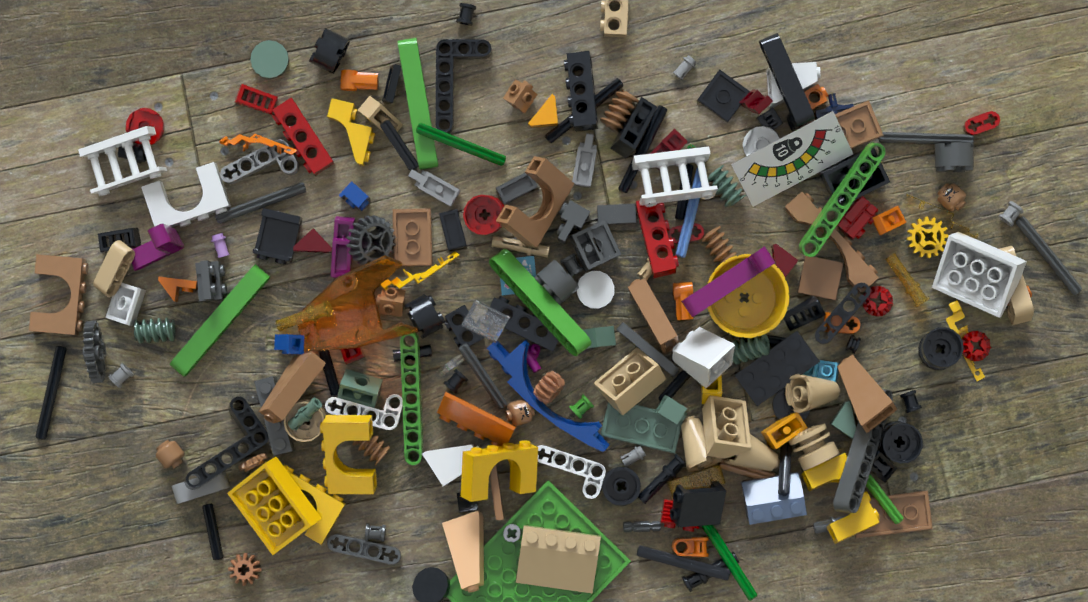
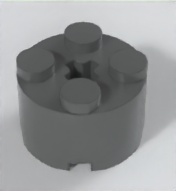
(954, 157)
(557, 282)

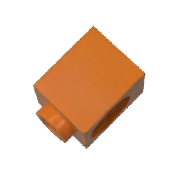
(820, 92)

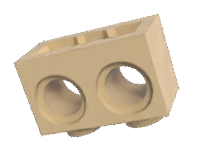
(619, 17)

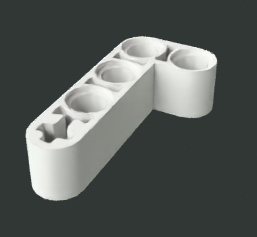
(363, 410)
(568, 466)

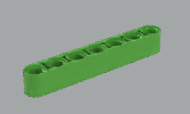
(417, 101)
(850, 194)
(540, 302)
(219, 320)
(409, 407)

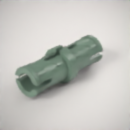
(304, 414)

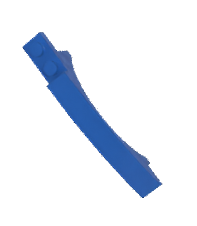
(516, 366)

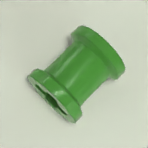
(581, 406)

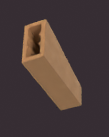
(653, 315)
(291, 386)
(866, 396)

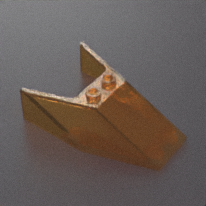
(354, 309)

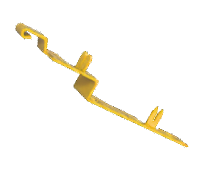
(397, 282)
(958, 315)

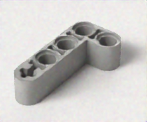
(257, 166)

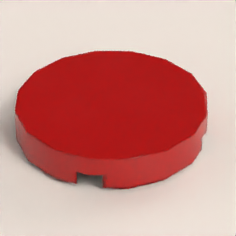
(146, 117)

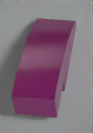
(341, 259)

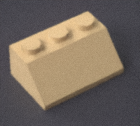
(630, 381)
(725, 427)

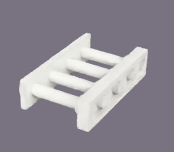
(109, 147)
(679, 158)

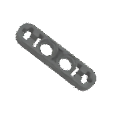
(650, 351)
(364, 546)

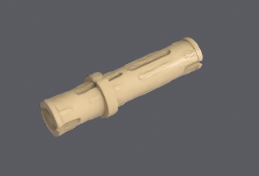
(499, 242)

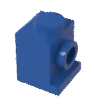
(355, 196)
(289, 343)

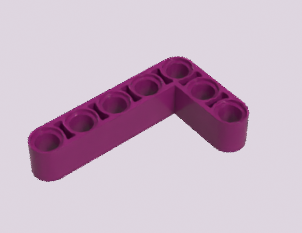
(163, 243)
(728, 281)

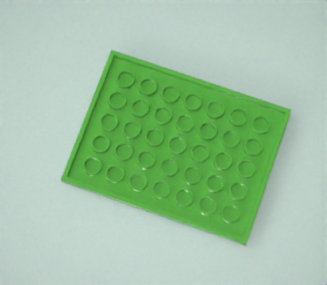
(548, 510)

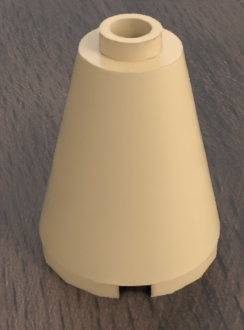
(810, 392)
(695, 445)
(759, 457)

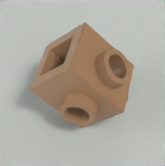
(520, 95)
(391, 301)

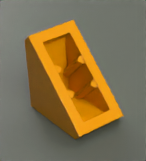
(546, 115)

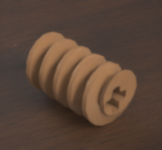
(618, 110)
(718, 245)
(372, 447)

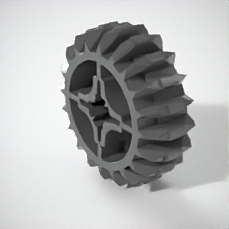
(361, 239)

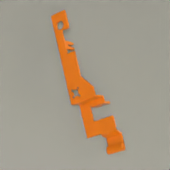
(225, 141)

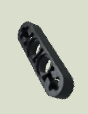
(839, 311)

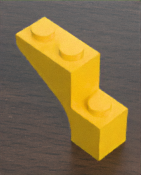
(359, 135)

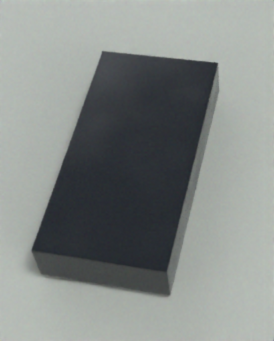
(391, 84)
(452, 229)

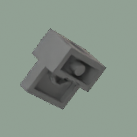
(574, 217)
(587, 250)
(207, 290)

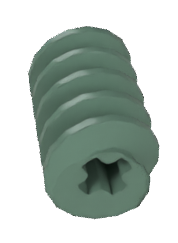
(725, 187)
(155, 331)
(750, 349)

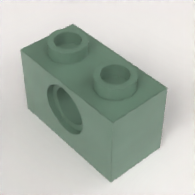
(360, 388)

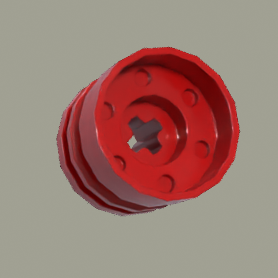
(473, 212)

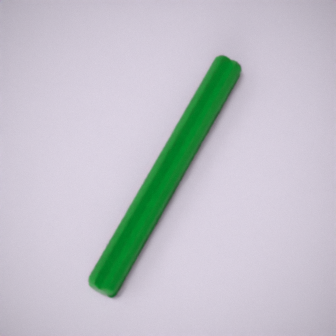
(460, 144)
(730, 562)

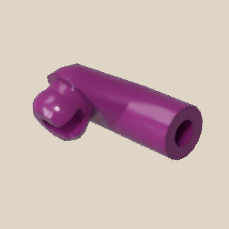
(533, 353)

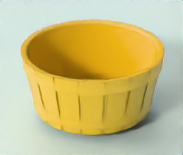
(766, 302)

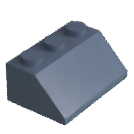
(765, 503)

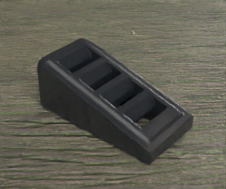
(131, 237)
(812, 316)

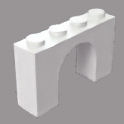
(212, 201)

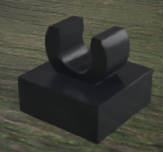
(770, 119)

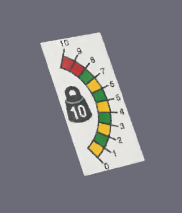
(792, 159)

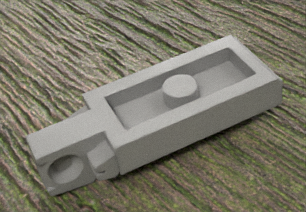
(585, 162)
(435, 187)

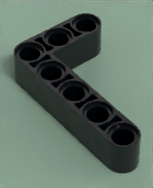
(448, 77)
(787, 81)
(232, 450)

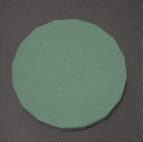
(269, 59)

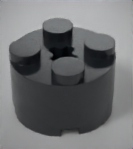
(329, 51)
(424, 315)
(632, 485)

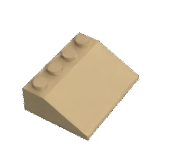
(558, 559)

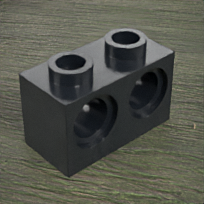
(458, 329)

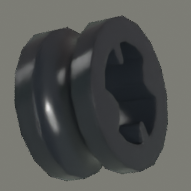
(853, 344)

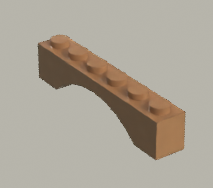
(857, 271)

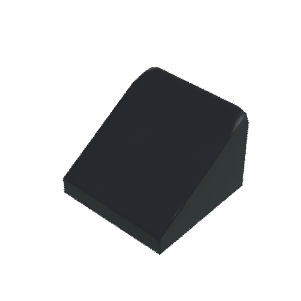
(465, 505)

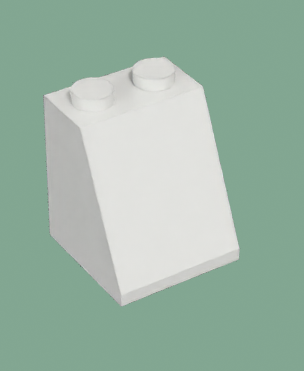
(807, 73)
(704, 355)
(446, 462)

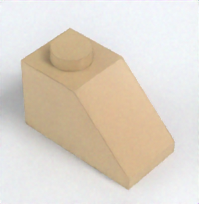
(377, 114)

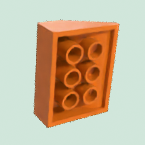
(476, 419)

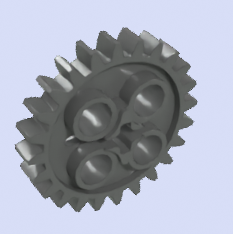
(94, 352)

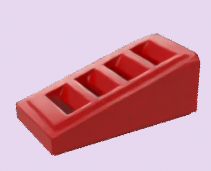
(238, 100)

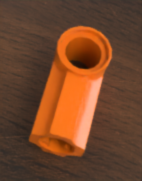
(353, 80)
(680, 292)

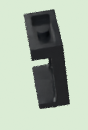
(277, 236)
(698, 506)

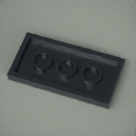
(772, 372)

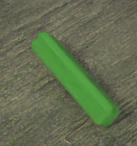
(883, 500)

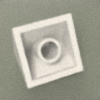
(126, 304)

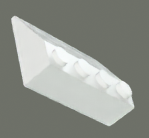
(978, 273)

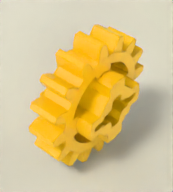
(920, 231)

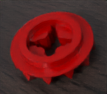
(882, 309)
(975, 336)

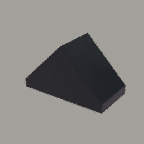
(882, 467)

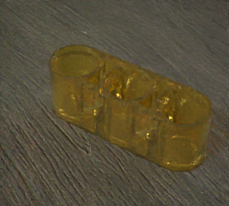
(699, 479)

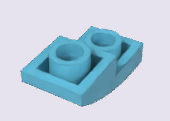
(824, 370)

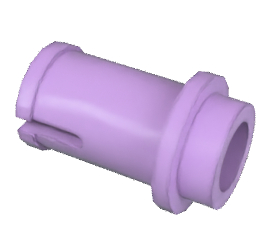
(220, 245)

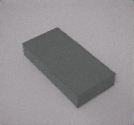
(516, 188)
(617, 213)

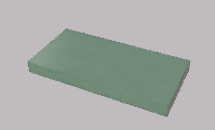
(641, 427)

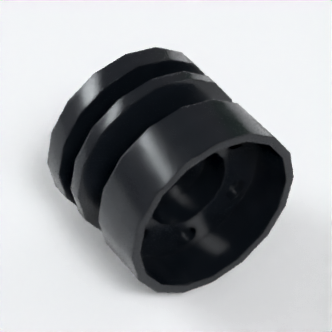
(948, 340)
(910, 444)

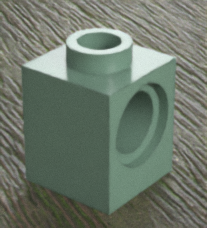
(671, 410)

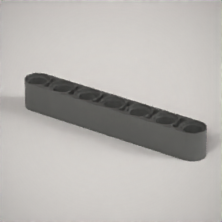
(858, 467)

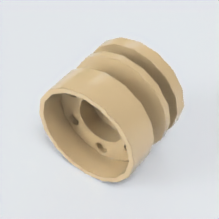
(306, 431)
(813, 446)

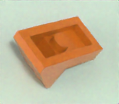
(889, 220)
(173, 285)

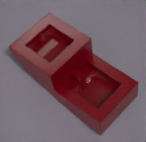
(755, 101)
(672, 142)

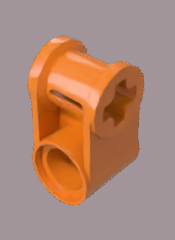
(837, 320)
(694, 546)

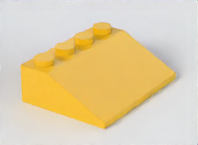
(274, 505)

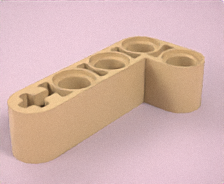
(1020, 305)

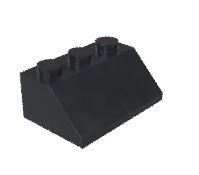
(835, 174)

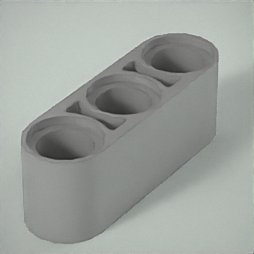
(184, 494)

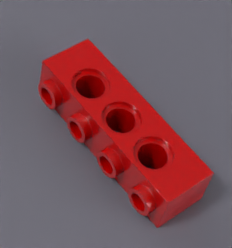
(290, 109)
(659, 266)

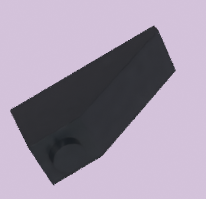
(634, 128)

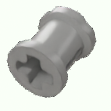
(1011, 213)
(121, 375)
(512, 527)

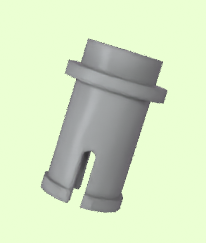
(685, 67)
(633, 456)

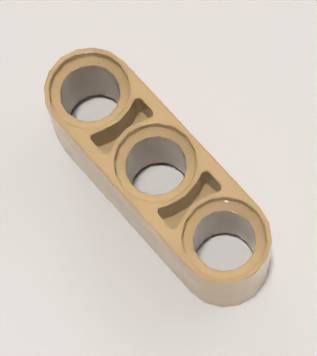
(114, 268)

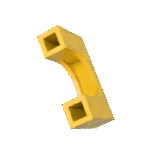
(479, 462)
(339, 477)
(328, 506)
(854, 523)

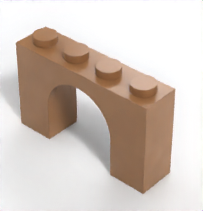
(555, 189)
(68, 319)

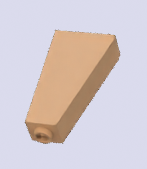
(466, 546)

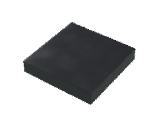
(723, 96)

